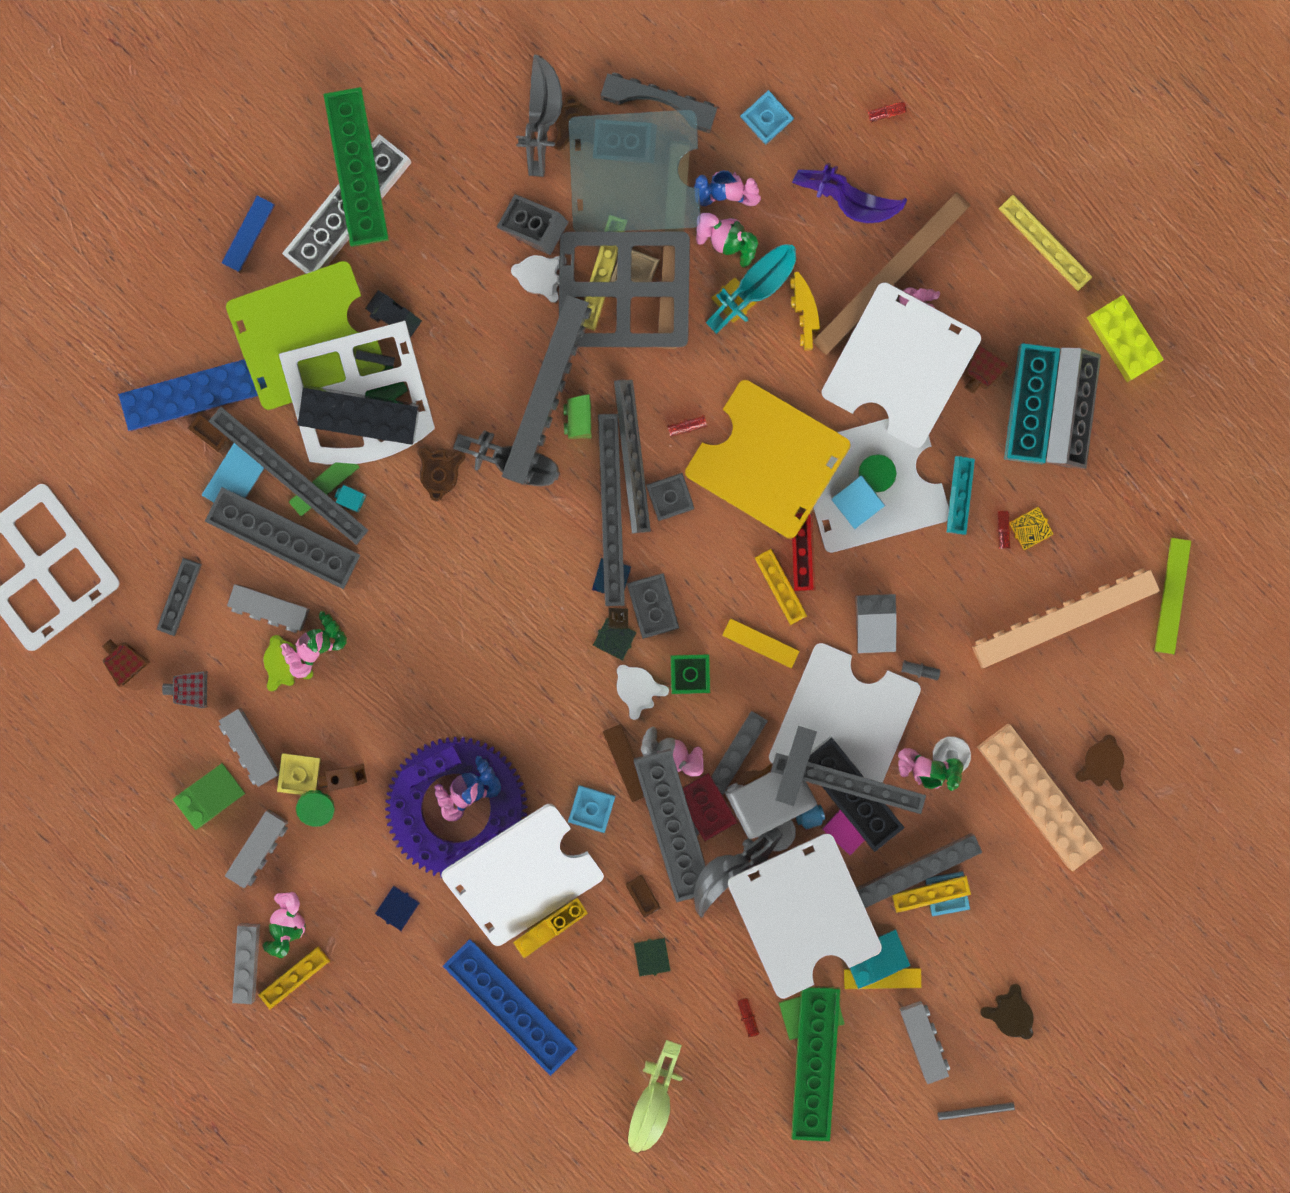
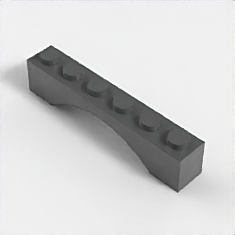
(620, 90)

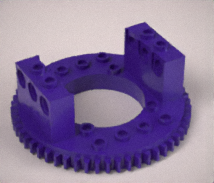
(416, 778)

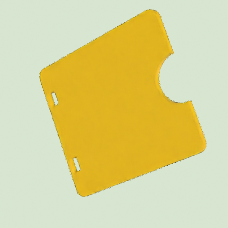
(770, 460)

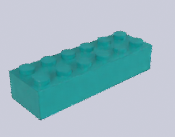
(1032, 403)

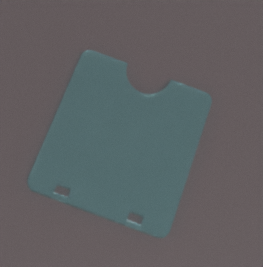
(632, 171)

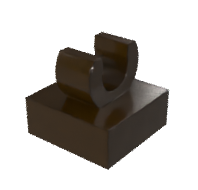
(618, 618)

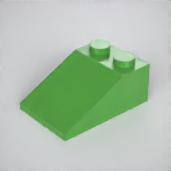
(579, 417)
(208, 796)

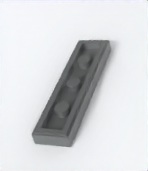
(179, 597)
(796, 765)

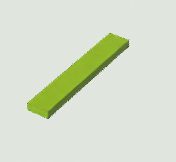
(1172, 596)

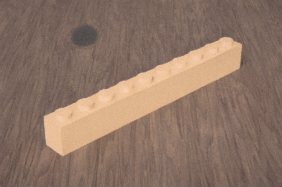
(1066, 618)

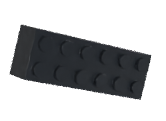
(358, 414)
(870, 818)

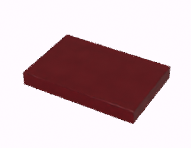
(708, 807)

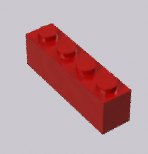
(804, 556)

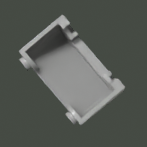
(757, 806)

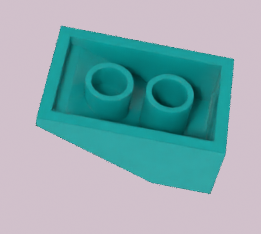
(887, 962)

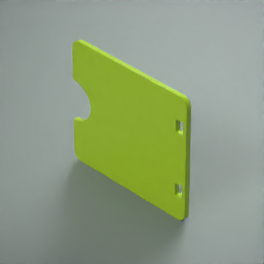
(293, 317)

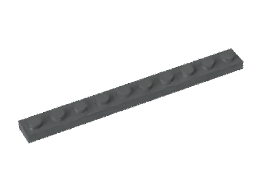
(288, 475)
(611, 510)

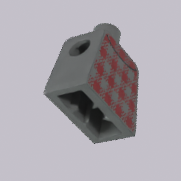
(188, 689)

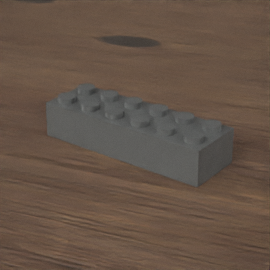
(1073, 408)

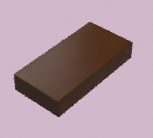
(208, 432)
(642, 896)

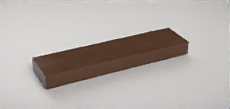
(624, 760)

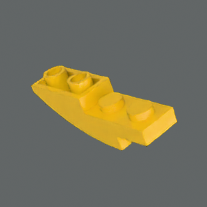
(804, 303)
(550, 927)

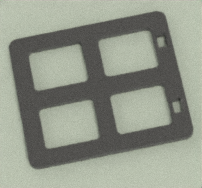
(625, 289)

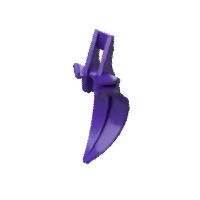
(853, 202)

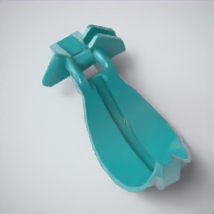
(757, 284)

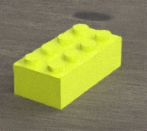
(1125, 338)

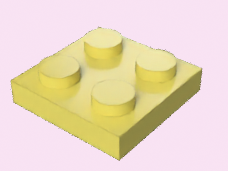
(298, 774)

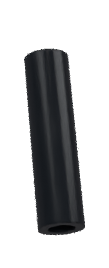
(375, 358)

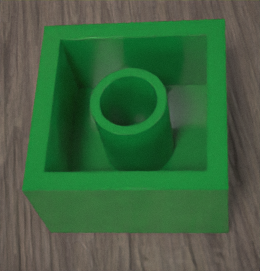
(690, 674)

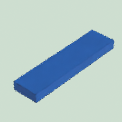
(248, 234)

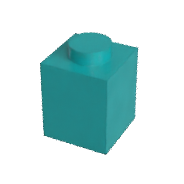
(350, 498)

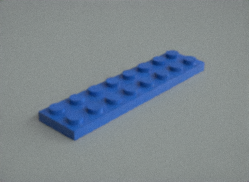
(188, 395)
(510, 1007)

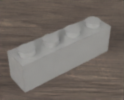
(268, 607)
(249, 747)
(256, 849)
(246, 963)
(924, 1043)

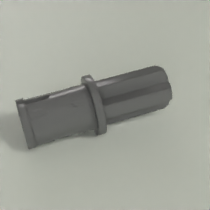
(920, 670)

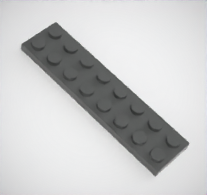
(282, 538)
(671, 821)

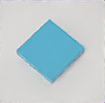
(767, 117)
(858, 502)
(591, 809)
(948, 906)

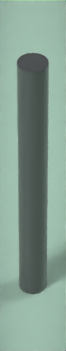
(976, 1111)

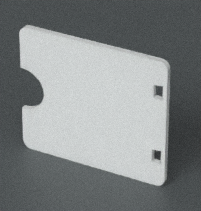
(902, 362)
(908, 502)
(857, 715)
(521, 875)
(803, 912)

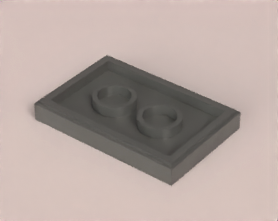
(653, 605)

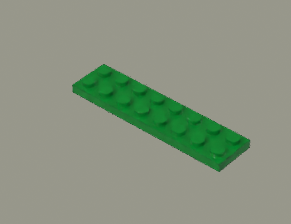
(356, 167)
(815, 1063)

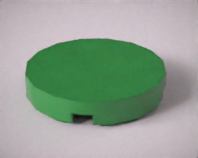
(878, 472)
(315, 808)

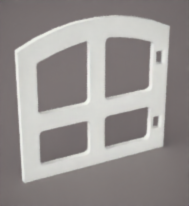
(355, 383)

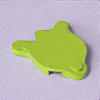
(276, 665)

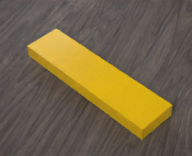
(780, 587)
(760, 643)
(931, 894)
(294, 977)
(902, 979)

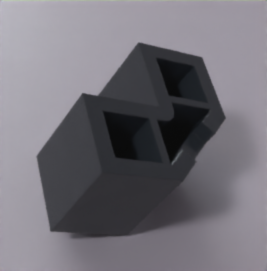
(390, 312)

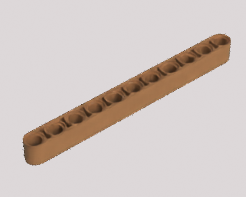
(892, 271)
(666, 313)

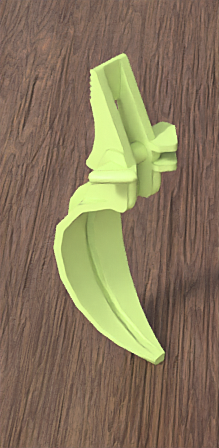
(654, 1104)

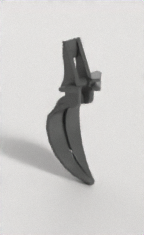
(543, 111)
(544, 472)
(715, 875)

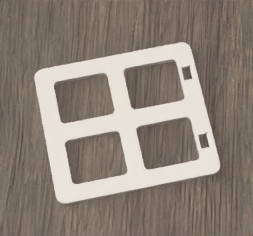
(38, 568)

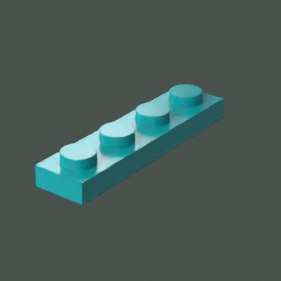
(960, 495)

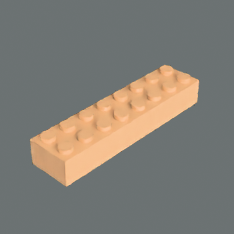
(1040, 797)

